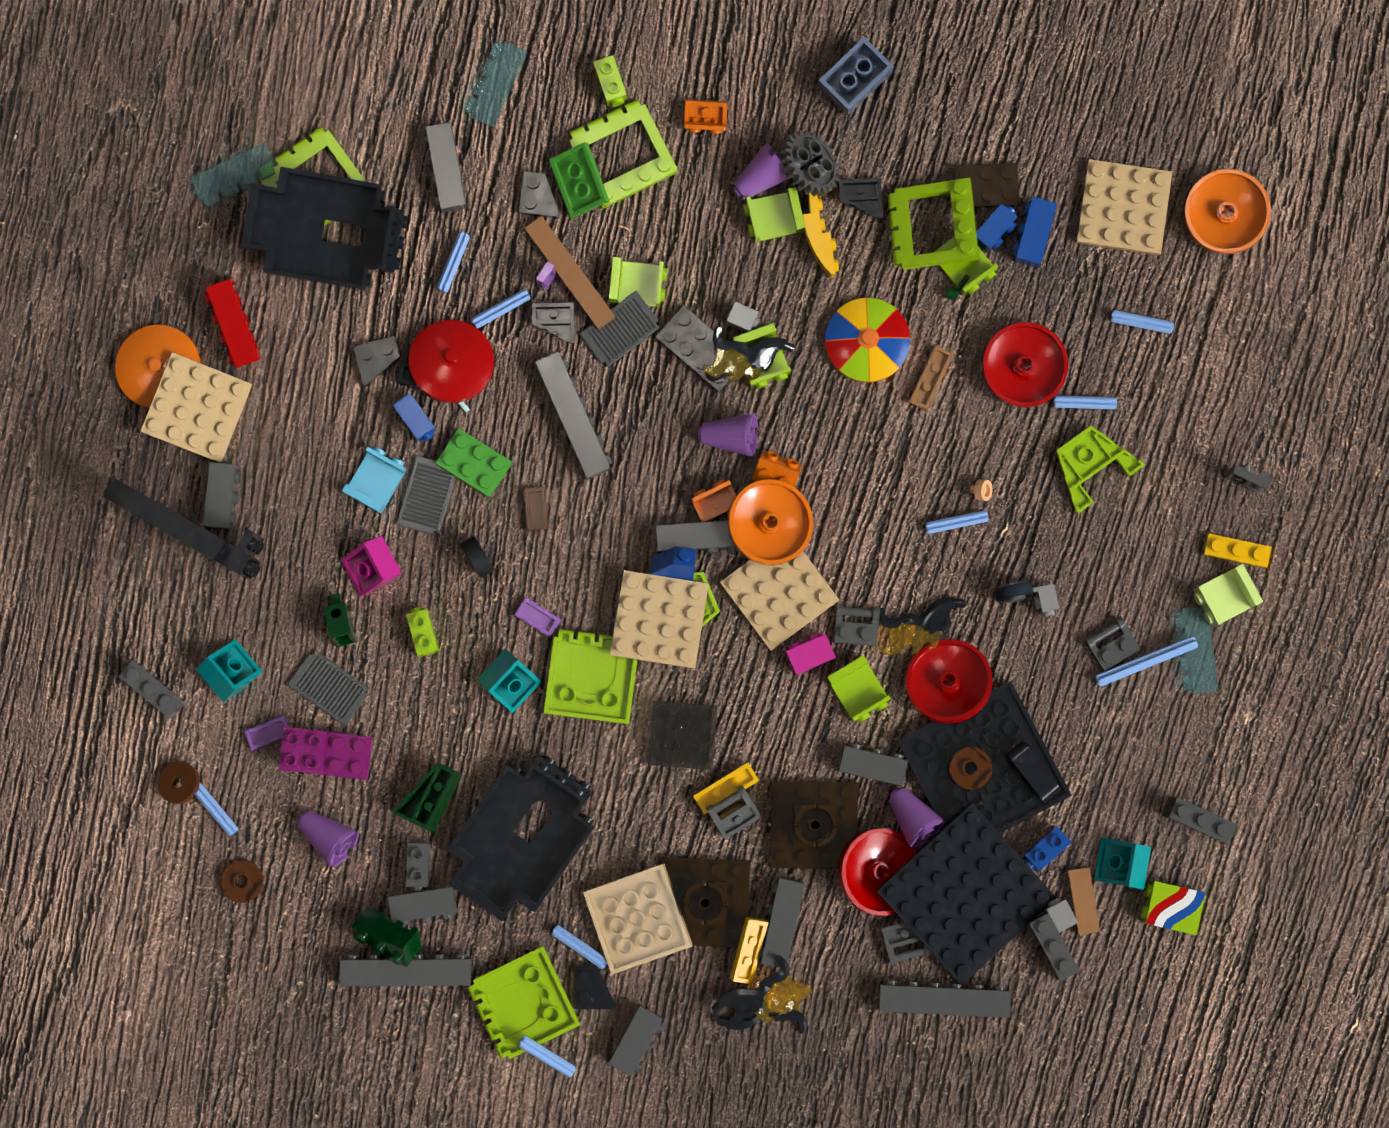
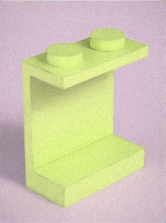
(1227, 595)

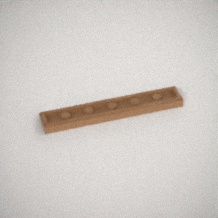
(570, 272)

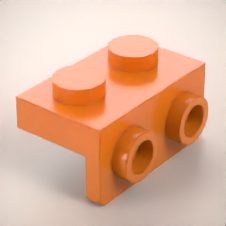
(705, 115)
(777, 468)
(714, 501)

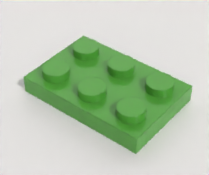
(579, 180)
(474, 463)

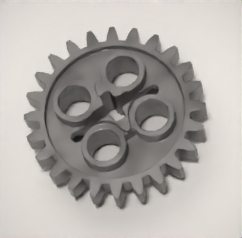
(800, 149)

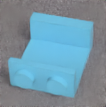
(375, 479)

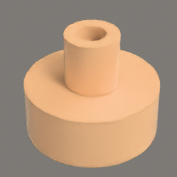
(982, 490)

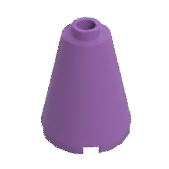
(761, 173)
(731, 434)
(914, 817)
(327, 837)

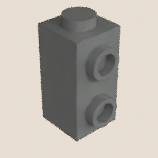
(418, 866)

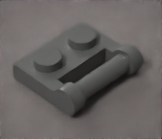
(1243, 476)
(853, 632)
(1117, 649)
(737, 817)
(900, 935)

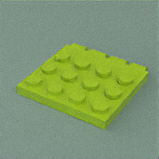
(588, 680)
(523, 1001)

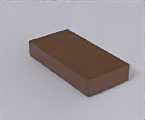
(536, 508)

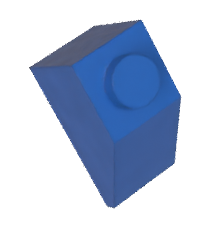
(675, 563)

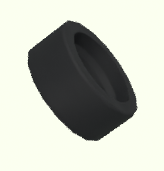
(477, 556)

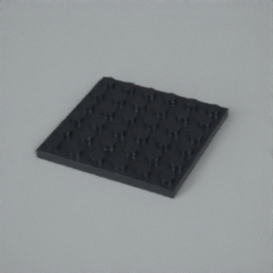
(995, 730)
(965, 893)

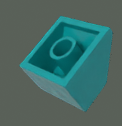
(229, 670)
(508, 680)
(1122, 863)

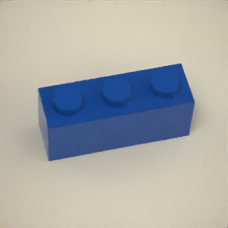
(1034, 232)

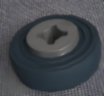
(1013, 592)

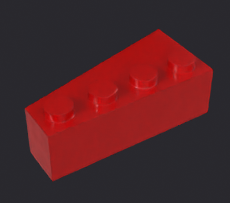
(233, 323)

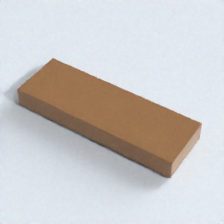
(931, 378)
(1083, 900)

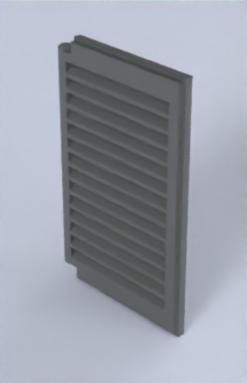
(631, 326)
(426, 497)
(329, 687)

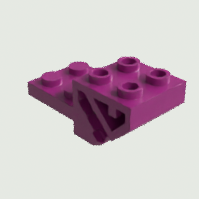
(325, 753)

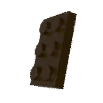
(991, 183)

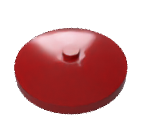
(451, 361)
(1025, 365)
(949, 681)
(869, 862)

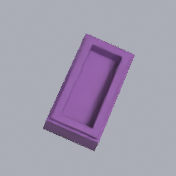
(546, 276)
(537, 617)
(266, 733)

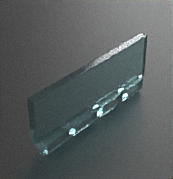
(496, 88)
(237, 170)
(1199, 660)

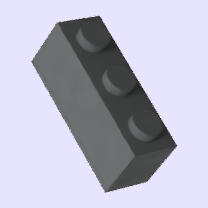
(221, 496)
(152, 689)
(873, 764)
(1201, 820)
(423, 905)
(1053, 946)
(637, 1041)

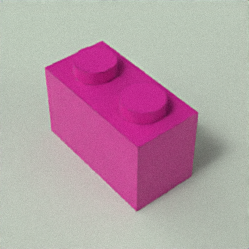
(810, 654)

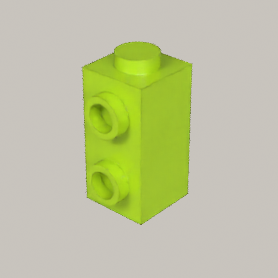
(610, 81)
(422, 632)

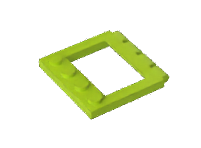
(305, 150)
(642, 176)
(963, 223)

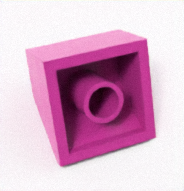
(371, 566)

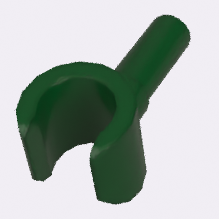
(953, 293)

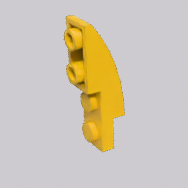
(820, 243)

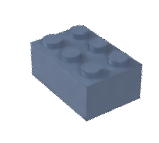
(855, 76)

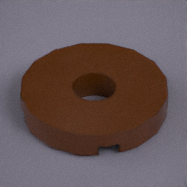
(958, 763)
(168, 778)
(253, 887)

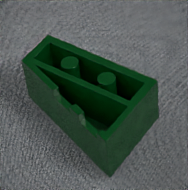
(430, 797)
(387, 937)

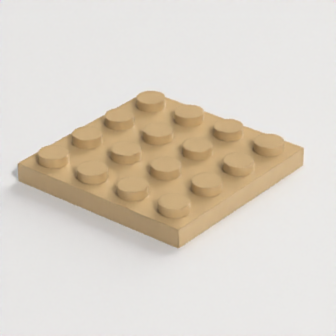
(1124, 207)
(196, 407)
(779, 597)
(659, 619)
(638, 919)

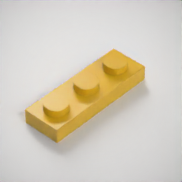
(1237, 550)
(726, 786)
(748, 950)

